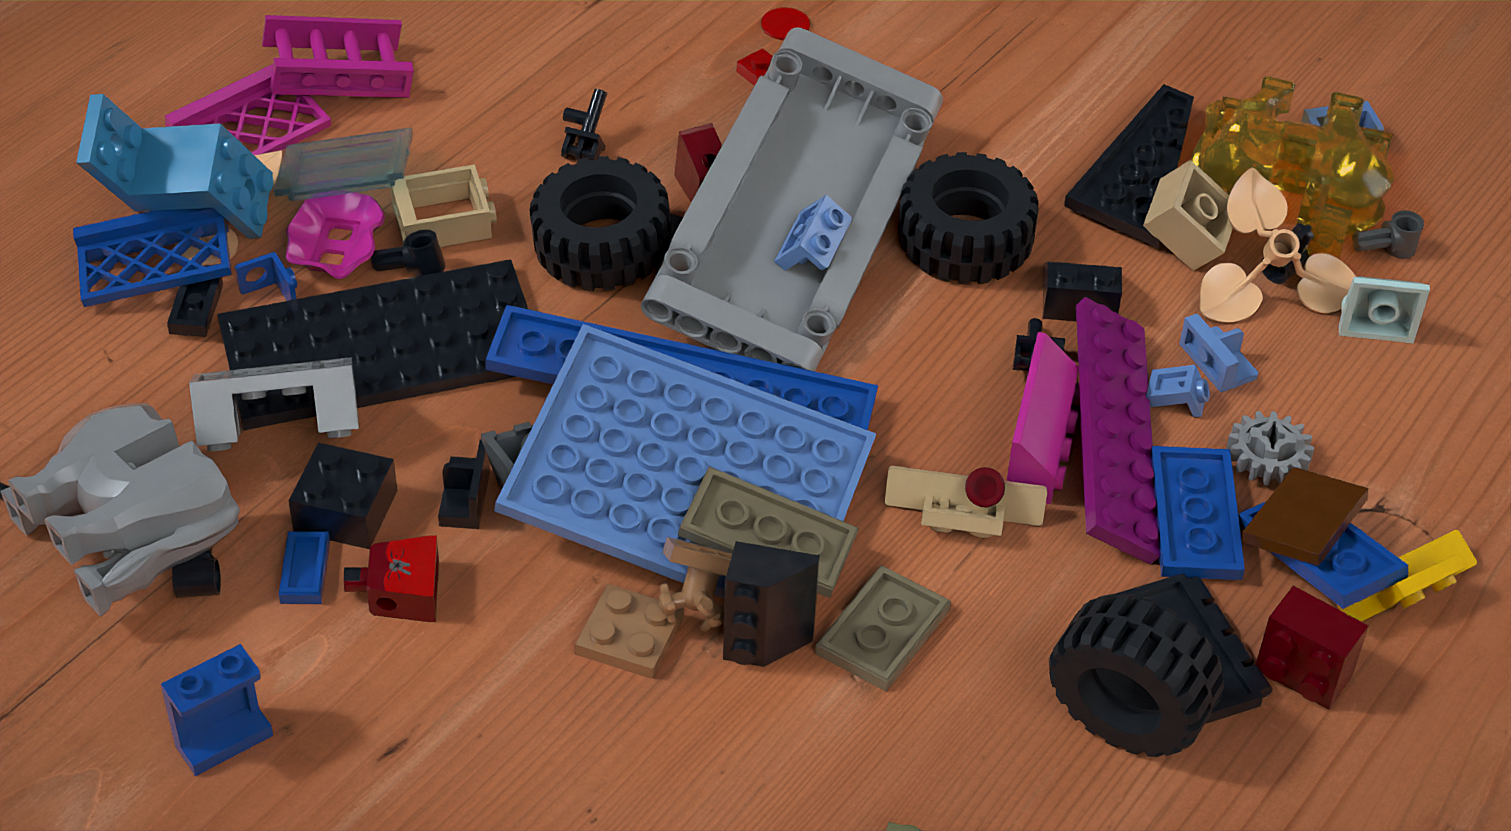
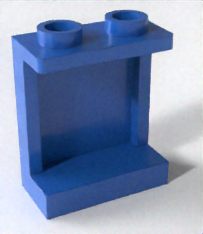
(216, 709)

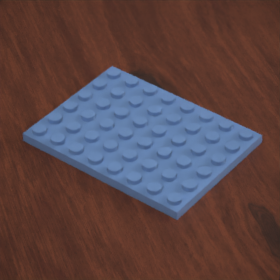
(635, 436)

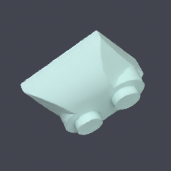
(1383, 309)

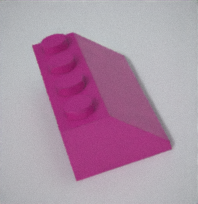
(1045, 418)

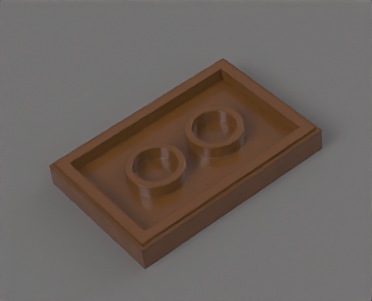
(1305, 516)

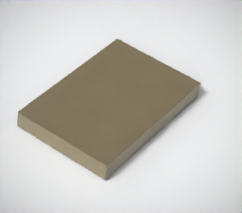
(883, 628)

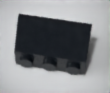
(768, 603)

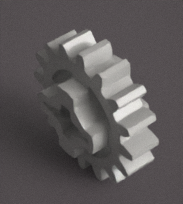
(1269, 447)

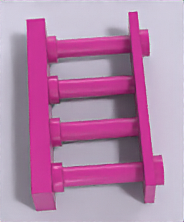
(336, 77)

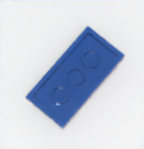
(1197, 513)
(1350, 570)

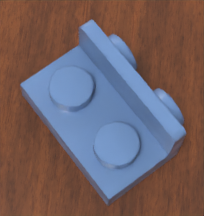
(814, 235)

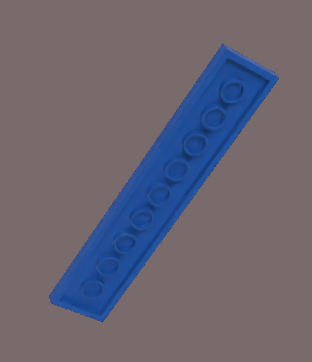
(538, 343)

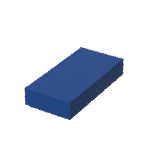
(304, 568)

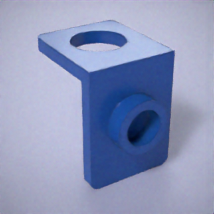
(274, 273)

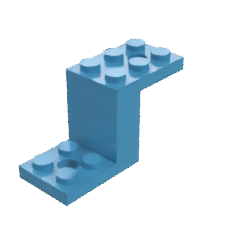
(175, 167)

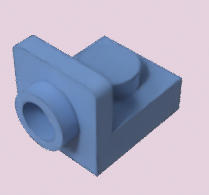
(1178, 386)

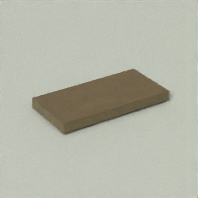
(736, 510)

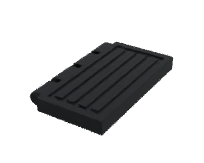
(1191, 599)

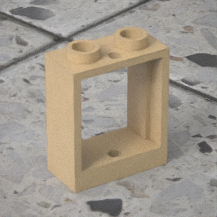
(439, 188)

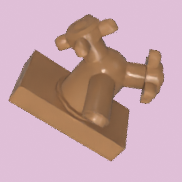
(700, 583)

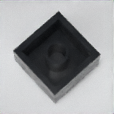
(343, 495)

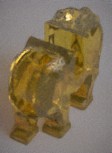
(1299, 154)

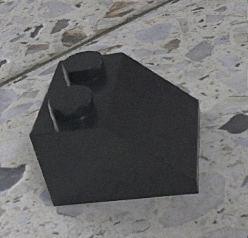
(1069, 283)

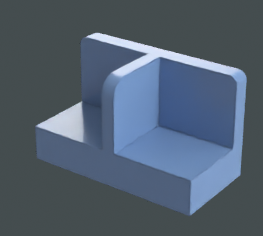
(1217, 353)

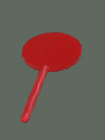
(779, 21)

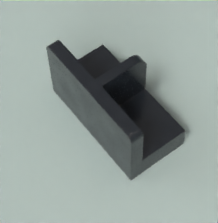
(464, 490)

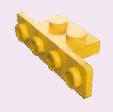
(1428, 567)

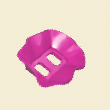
(318, 216)

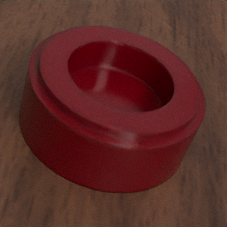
(985, 487)

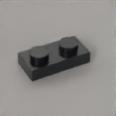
(194, 308)

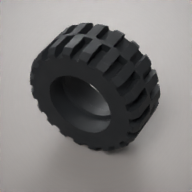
(962, 247)
(600, 254)
(1136, 675)

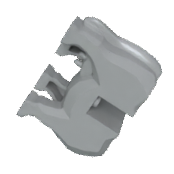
(140, 499)

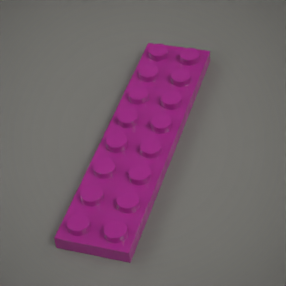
(1116, 431)

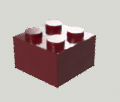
(1311, 647)

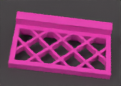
(244, 95)

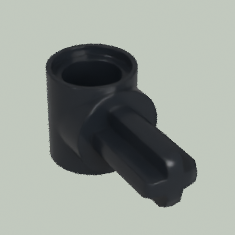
(418, 255)
(1281, 274)
(197, 576)

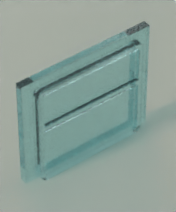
(344, 165)

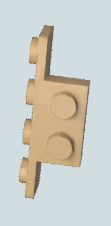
(948, 507)

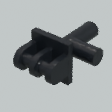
(586, 136)
(1025, 345)

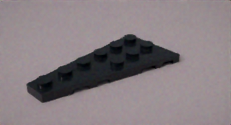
(1126, 175)

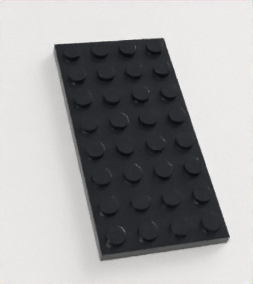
(401, 336)

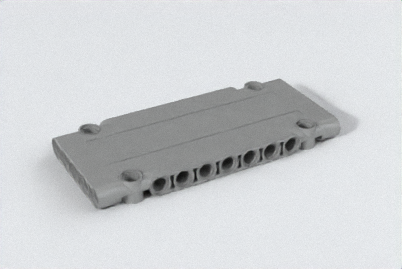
(807, 131)

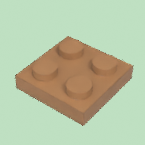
(628, 632)

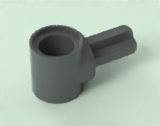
(1397, 236)

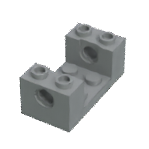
(217, 404)

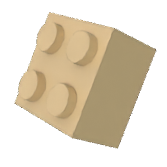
(1190, 215)

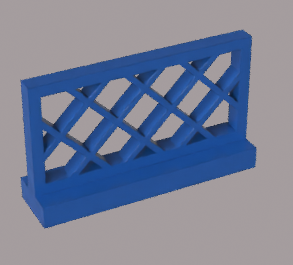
(148, 234)

